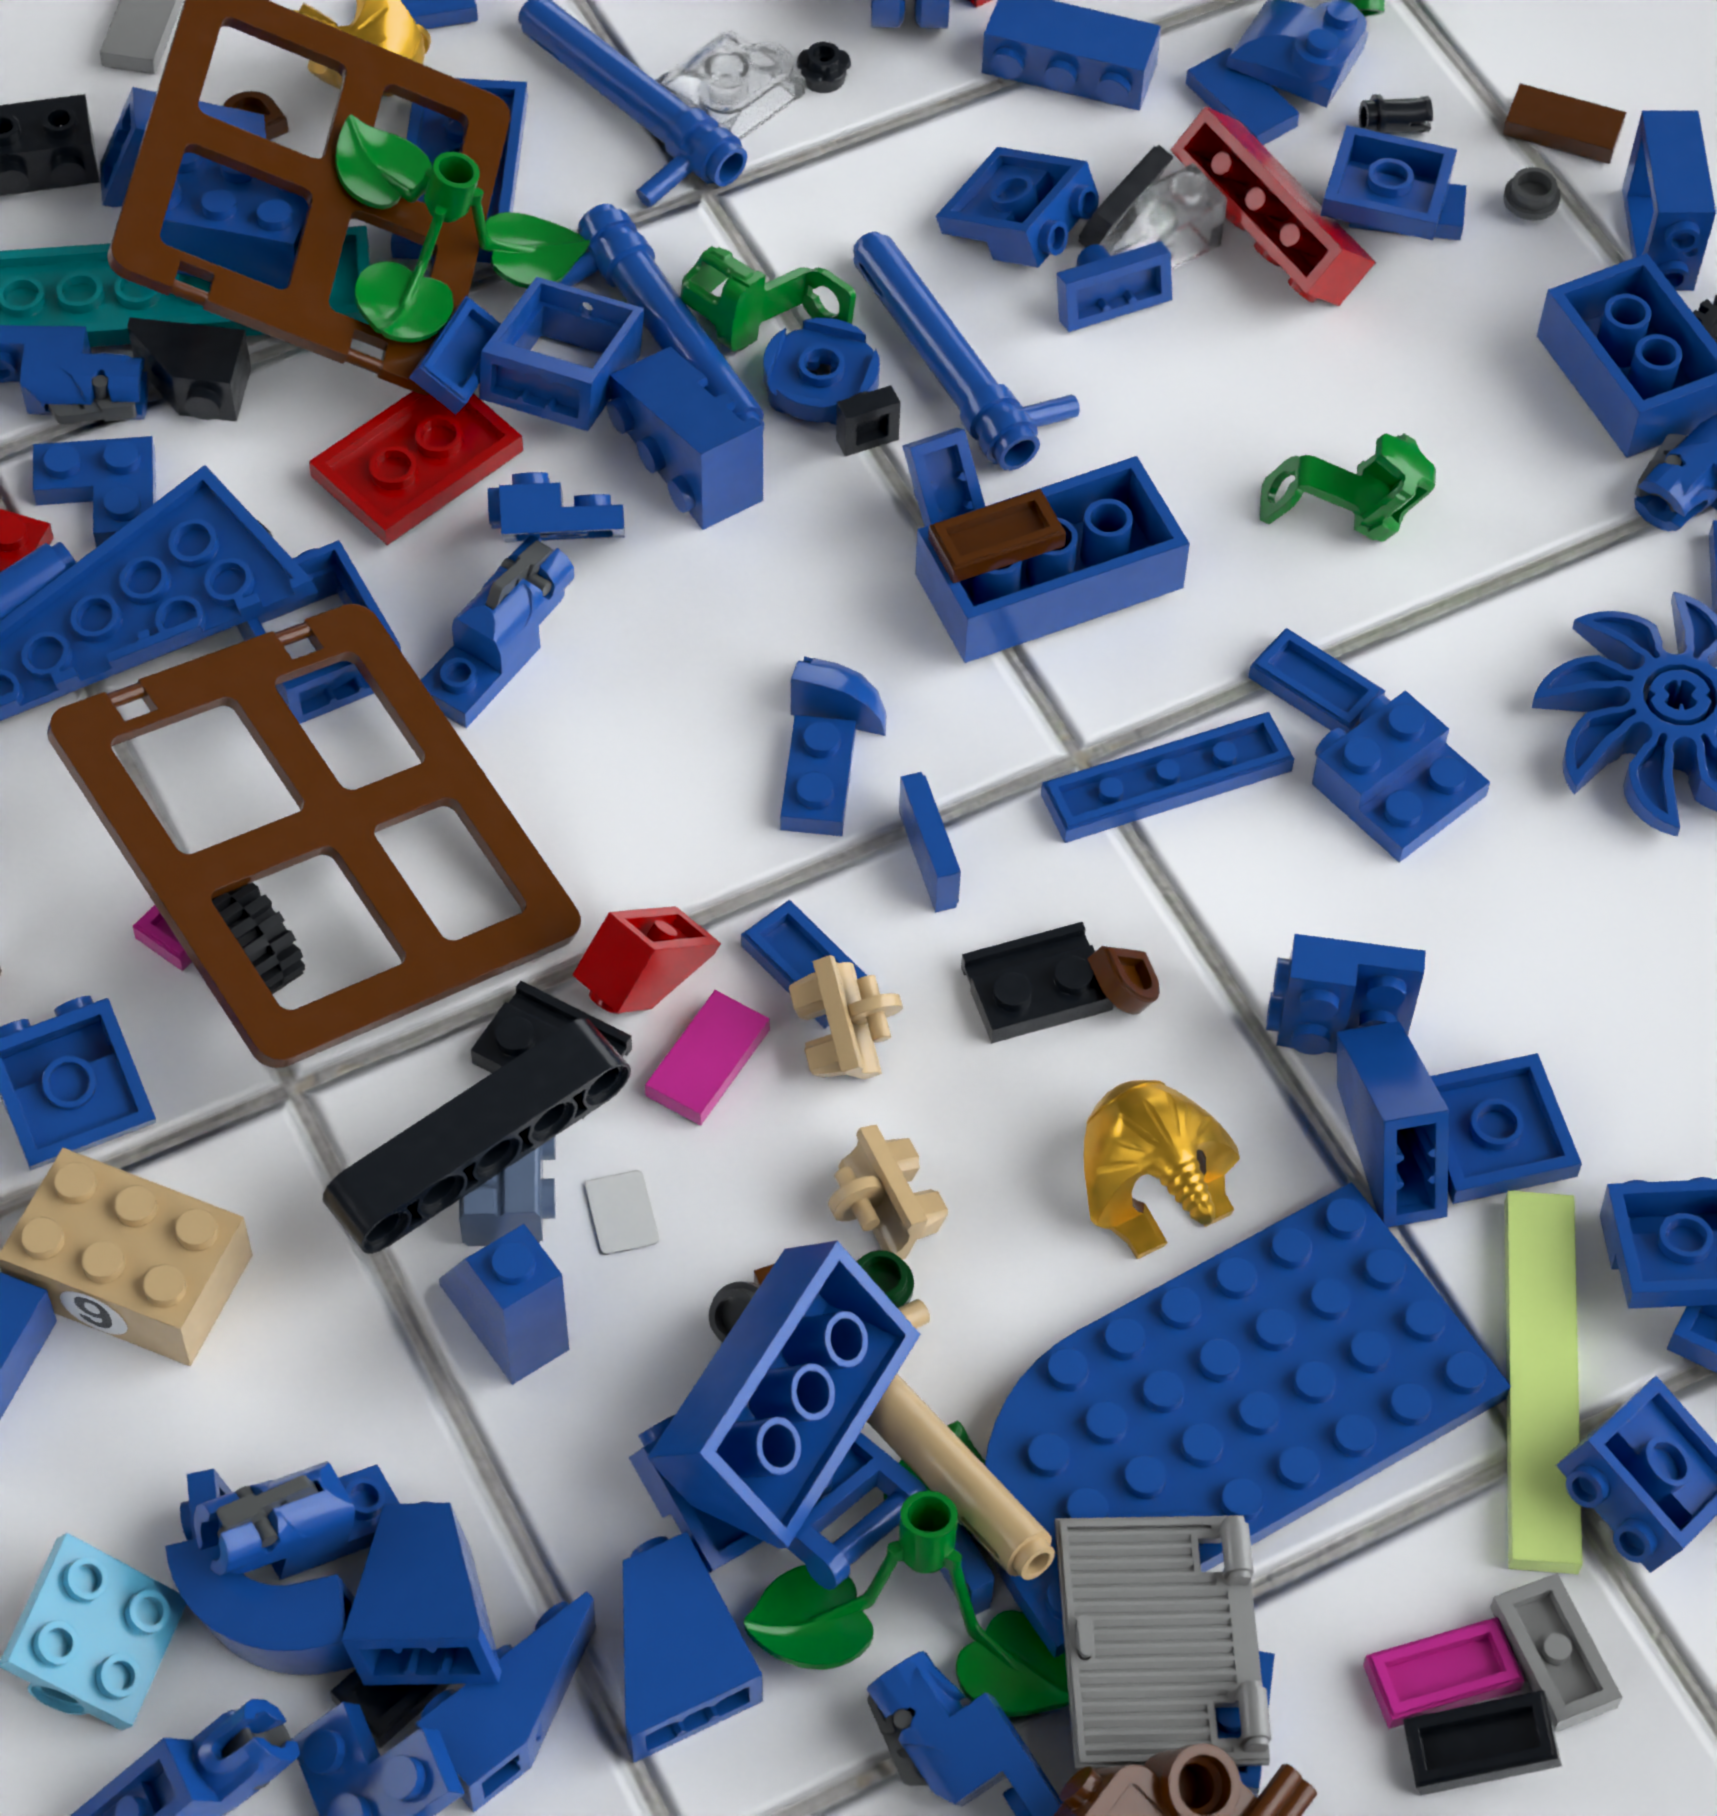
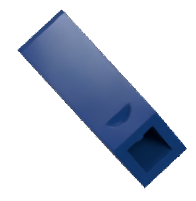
(500, 1726)

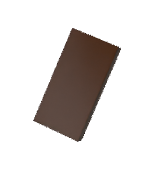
(1564, 123)
(997, 536)

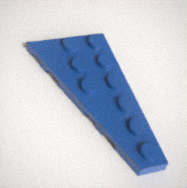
(149, 589)

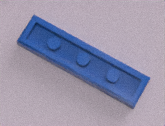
(1166, 777)

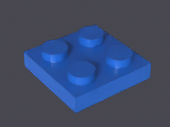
(1504, 1129)

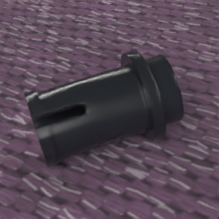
(1396, 114)

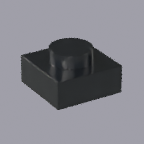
(868, 420)

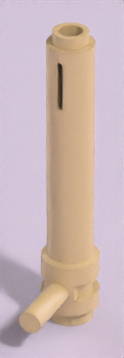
(952, 1469)

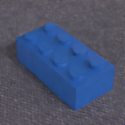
(1115, 555)

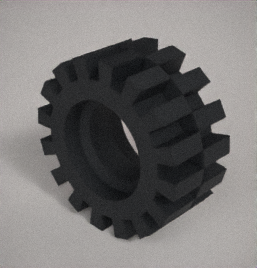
(261, 935)

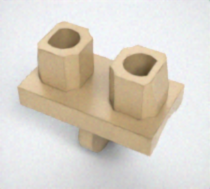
(854, 1015)
(878, 1192)

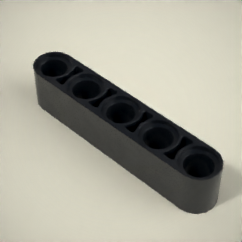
(476, 1135)

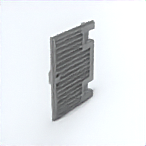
(1159, 1638)

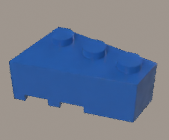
(689, 436)

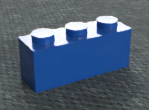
(1072, 50)

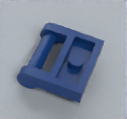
(859, 1472)

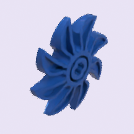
(1643, 706)

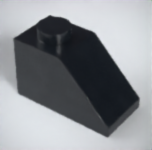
(194, 366)

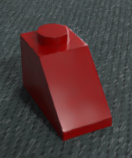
(642, 957)

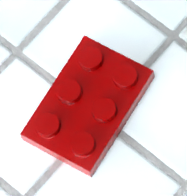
(414, 461)

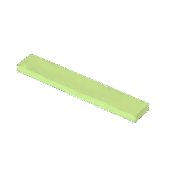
(1543, 1381)

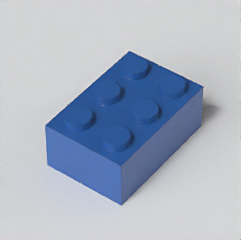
(234, 221)
(1632, 352)

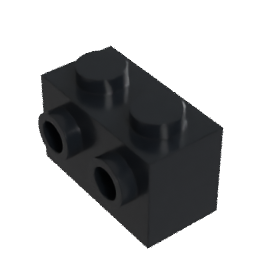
(46, 145)

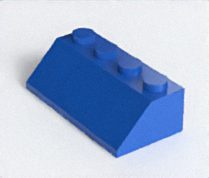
(786, 1394)

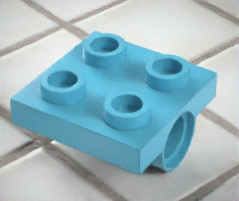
(92, 1634)

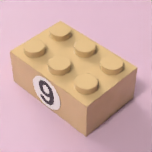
(128, 1255)

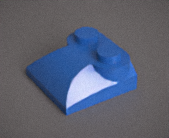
(1302, 47)

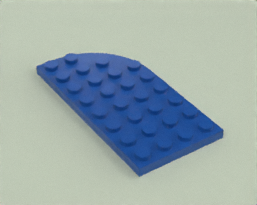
(1241, 1389)

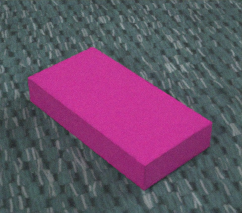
(707, 1057)
(1443, 1672)

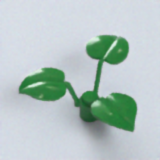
(401, 303)
(828, 1628)

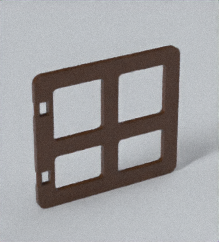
(303, 309)
(329, 823)

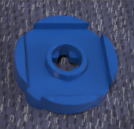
(820, 341)

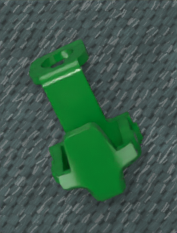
(750, 301)
(1377, 495)

